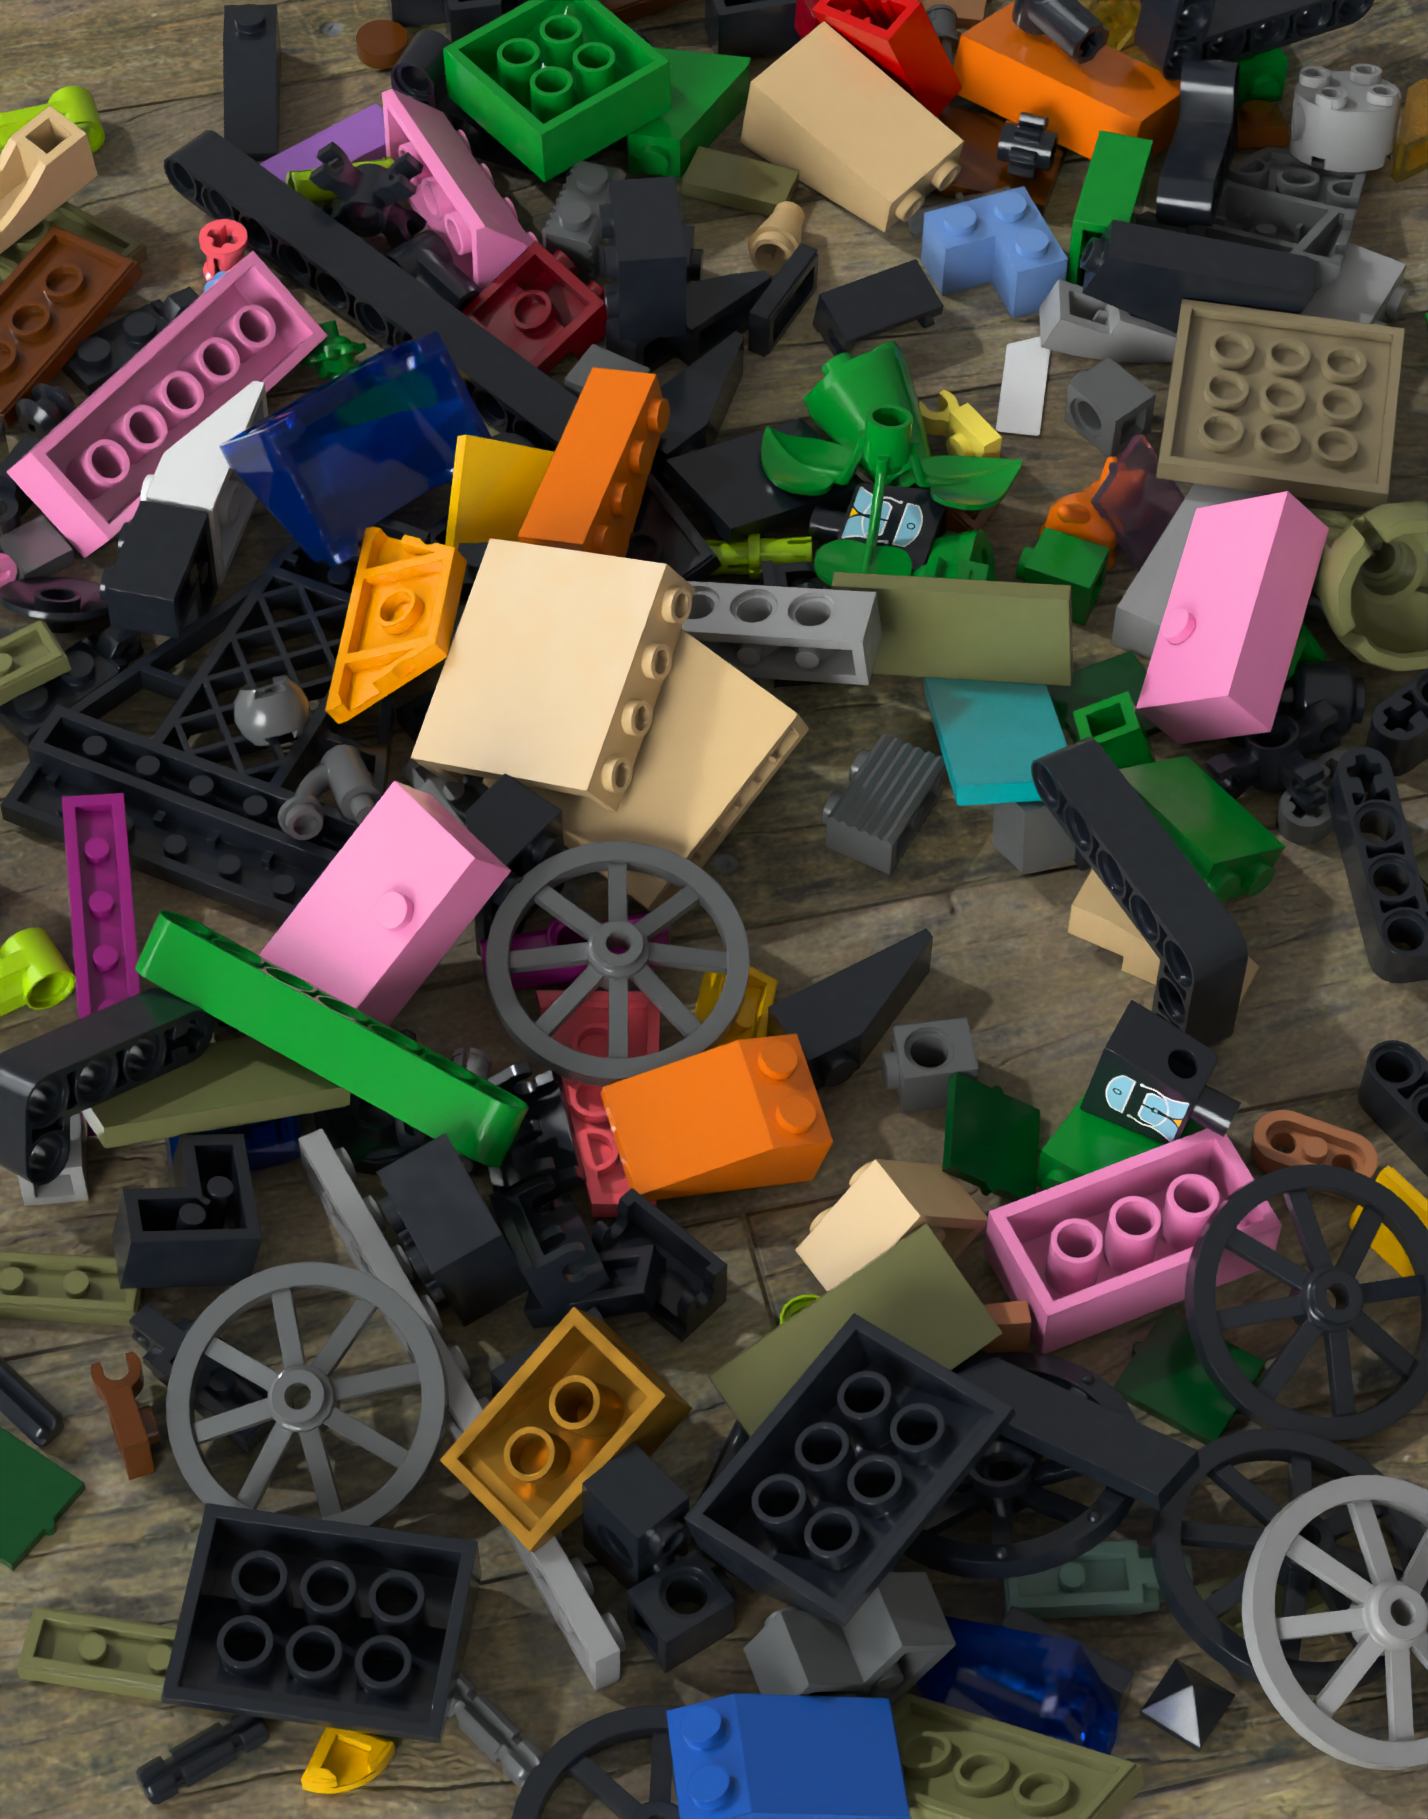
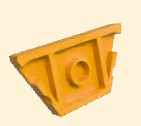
(395, 619)

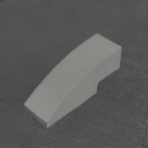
(1097, 330)

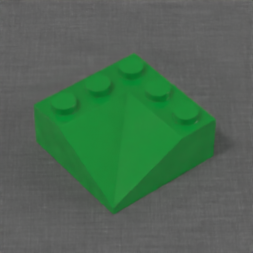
(557, 81)

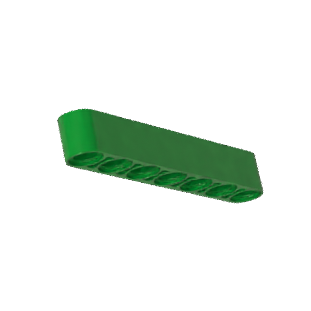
(331, 1038)

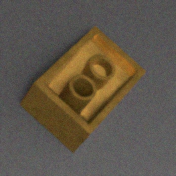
(560, 1423)

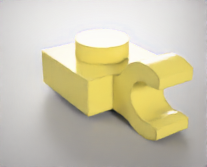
(963, 427)

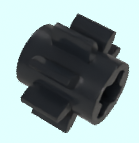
(1028, 145)

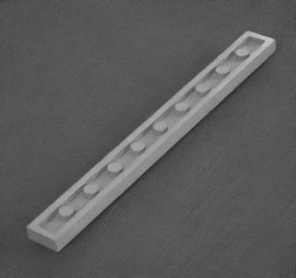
(360, 1225)

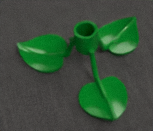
(886, 445)

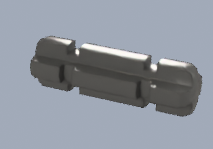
(493, 1731)

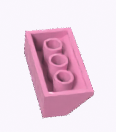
(454, 190)

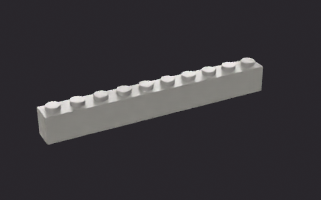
(1364, 292)

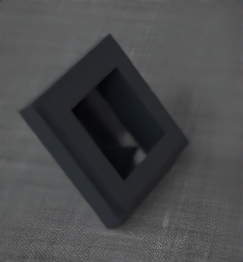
(1187, 1705)

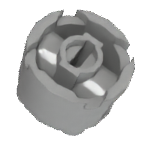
(1344, 118)

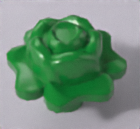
(334, 353)

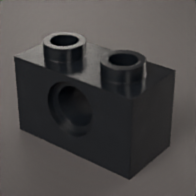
(634, 1517)

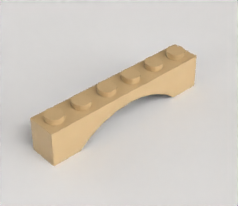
(40, 172)

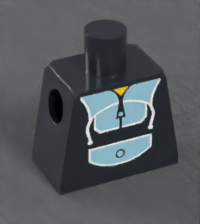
(907, 521)
(1157, 1080)

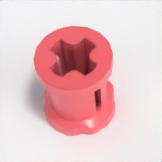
(217, 245)

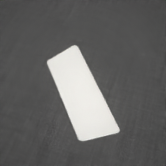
(1023, 388)

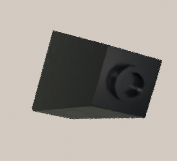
(1155, 268)

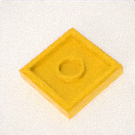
(492, 489)

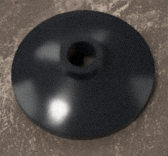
(55, 600)

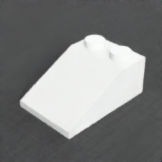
(199, 478)

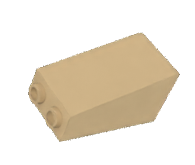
(849, 130)

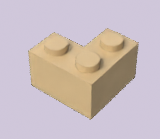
(881, 1209)

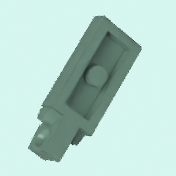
(1101, 1582)

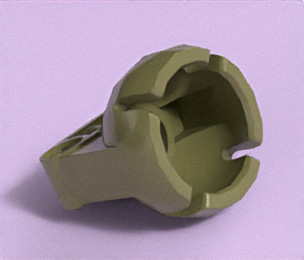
(1380, 601)

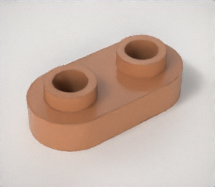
(1309, 1143)

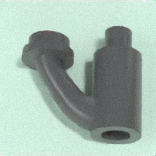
(349, 780)

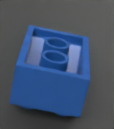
(787, 1758)

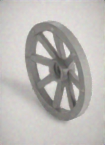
(1367, 1619)

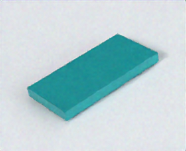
(992, 736)

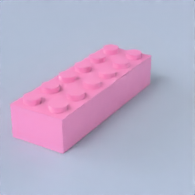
(97, 458)

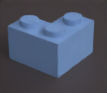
(995, 242)

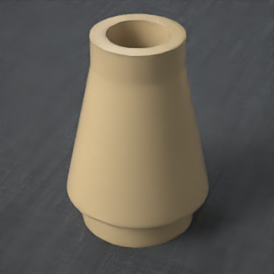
(777, 238)

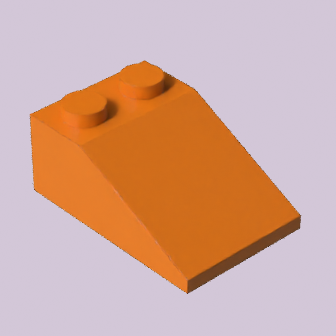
(720, 1121)

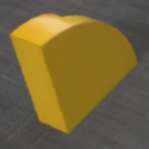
(346, 1761)

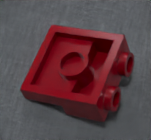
(542, 308)

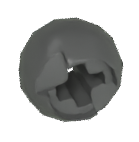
(271, 711)

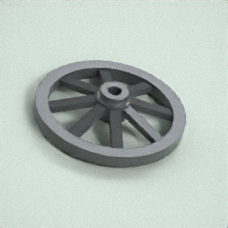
(612, 970)
(324, 1406)

